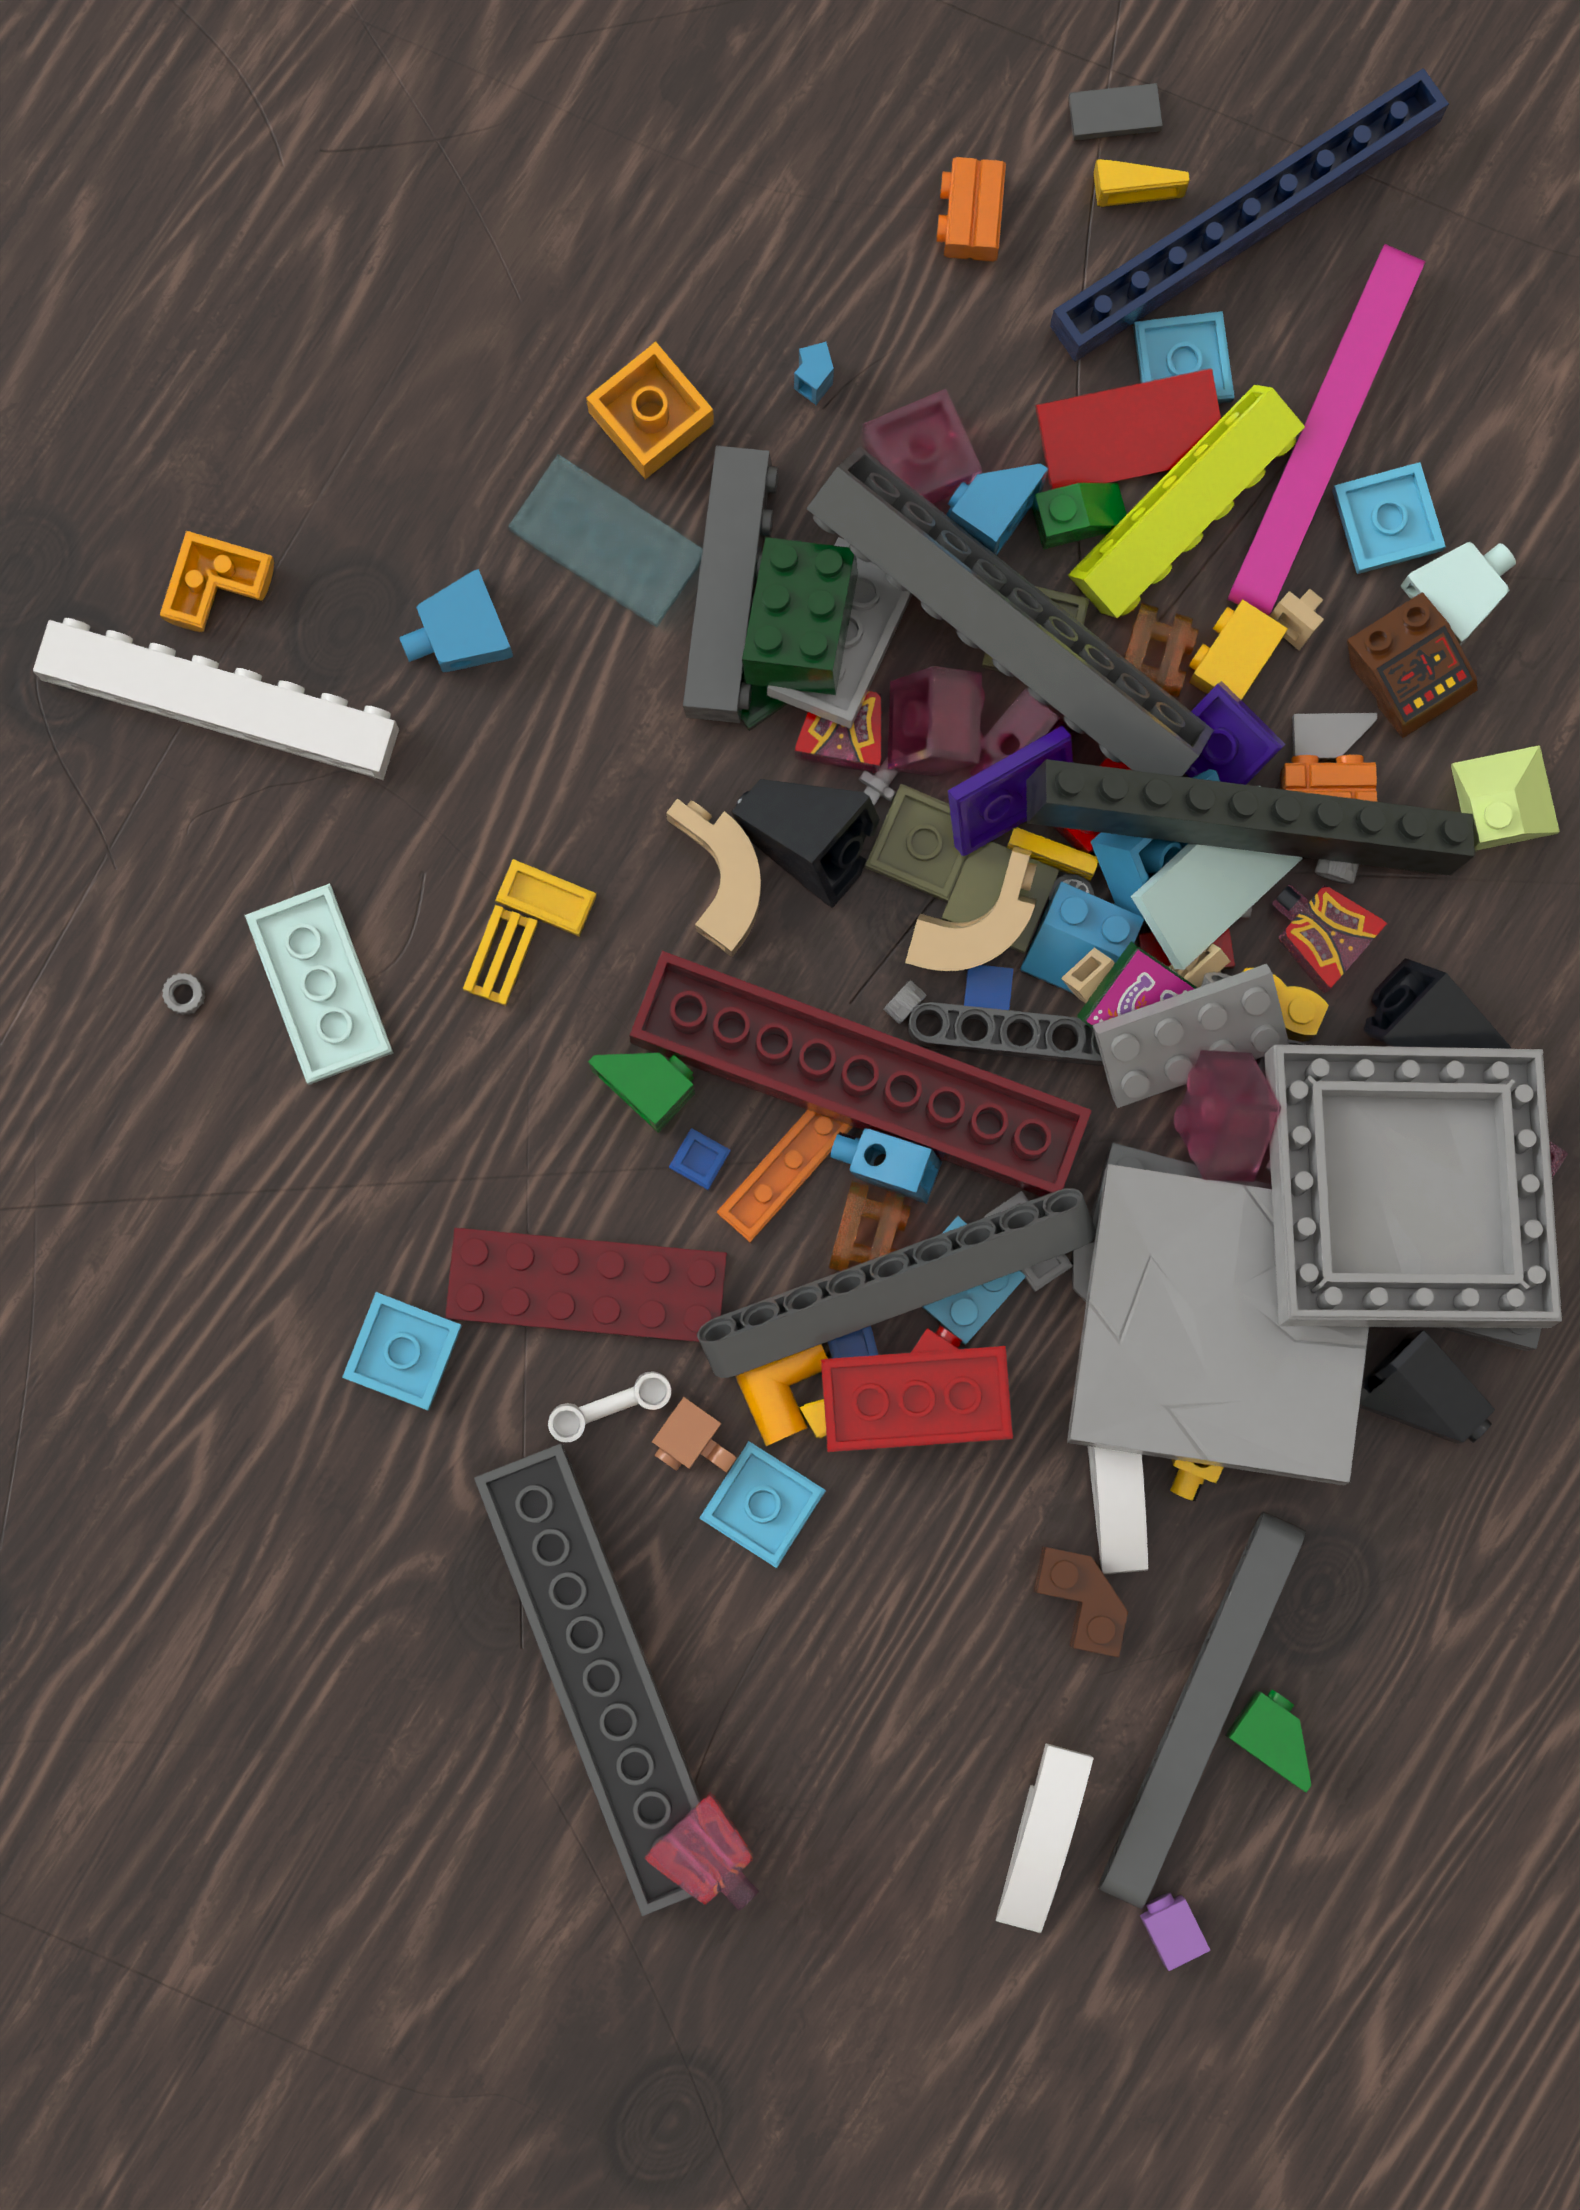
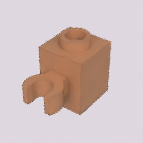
(688, 1436)

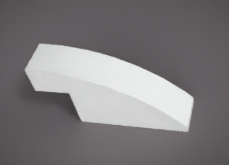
(1119, 1510)
(1044, 1837)

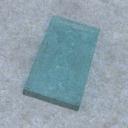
(607, 540)

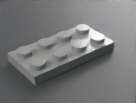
(872, 624)
(1161, 1042)

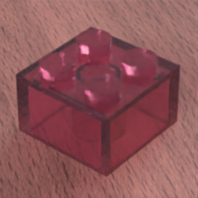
(924, 446)
(935, 721)
(1227, 1115)

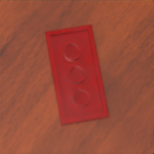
(1126, 428)
(916, 1398)

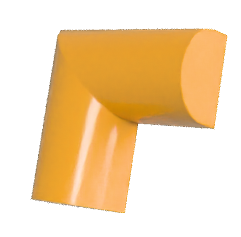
(210, 565)
(770, 1394)

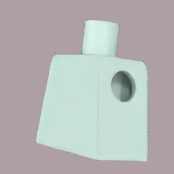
(1463, 585)

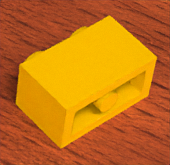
(1239, 652)

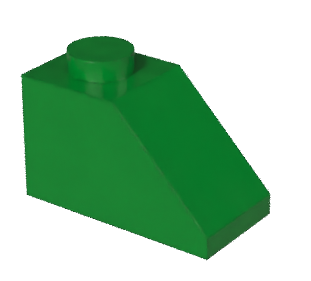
(1077, 512)
(1273, 1736)

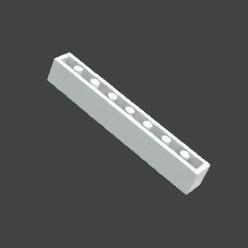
(216, 698)

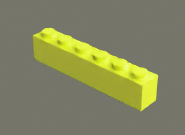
(1187, 501)

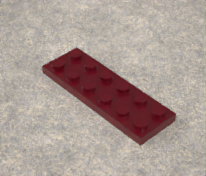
(583, 1285)

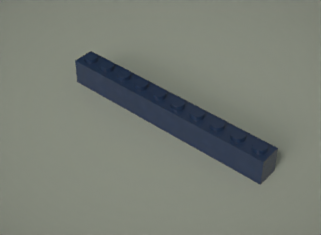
(1248, 215)

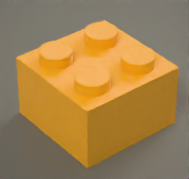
(650, 410)

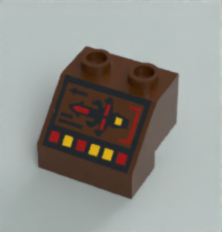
(1412, 664)

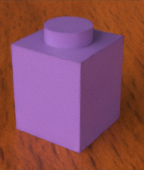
(1174, 1930)

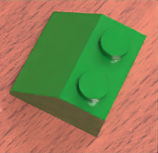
(647, 1083)

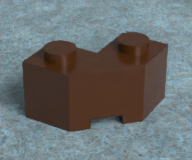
(1099, 1612)

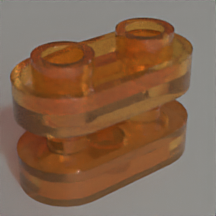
(1178, 639)
(891, 1216)

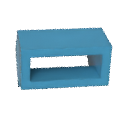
(814, 372)

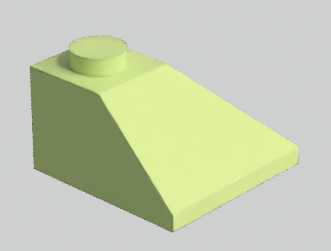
(1506, 797)

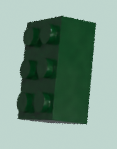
(800, 616)

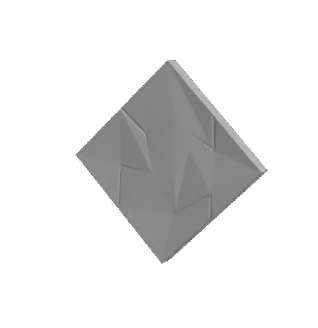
(1412, 1187)
(1189, 1341)

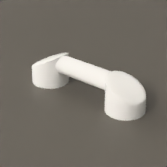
(568, 1420)

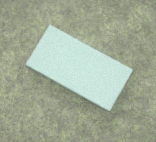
(1204, 894)
(319, 984)

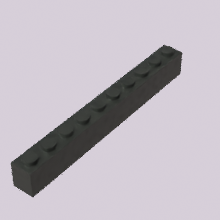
(1248, 817)

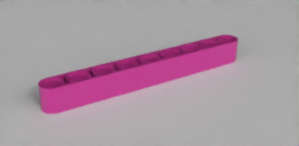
(1326, 429)

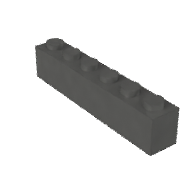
(728, 582)

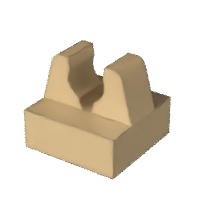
(1298, 617)

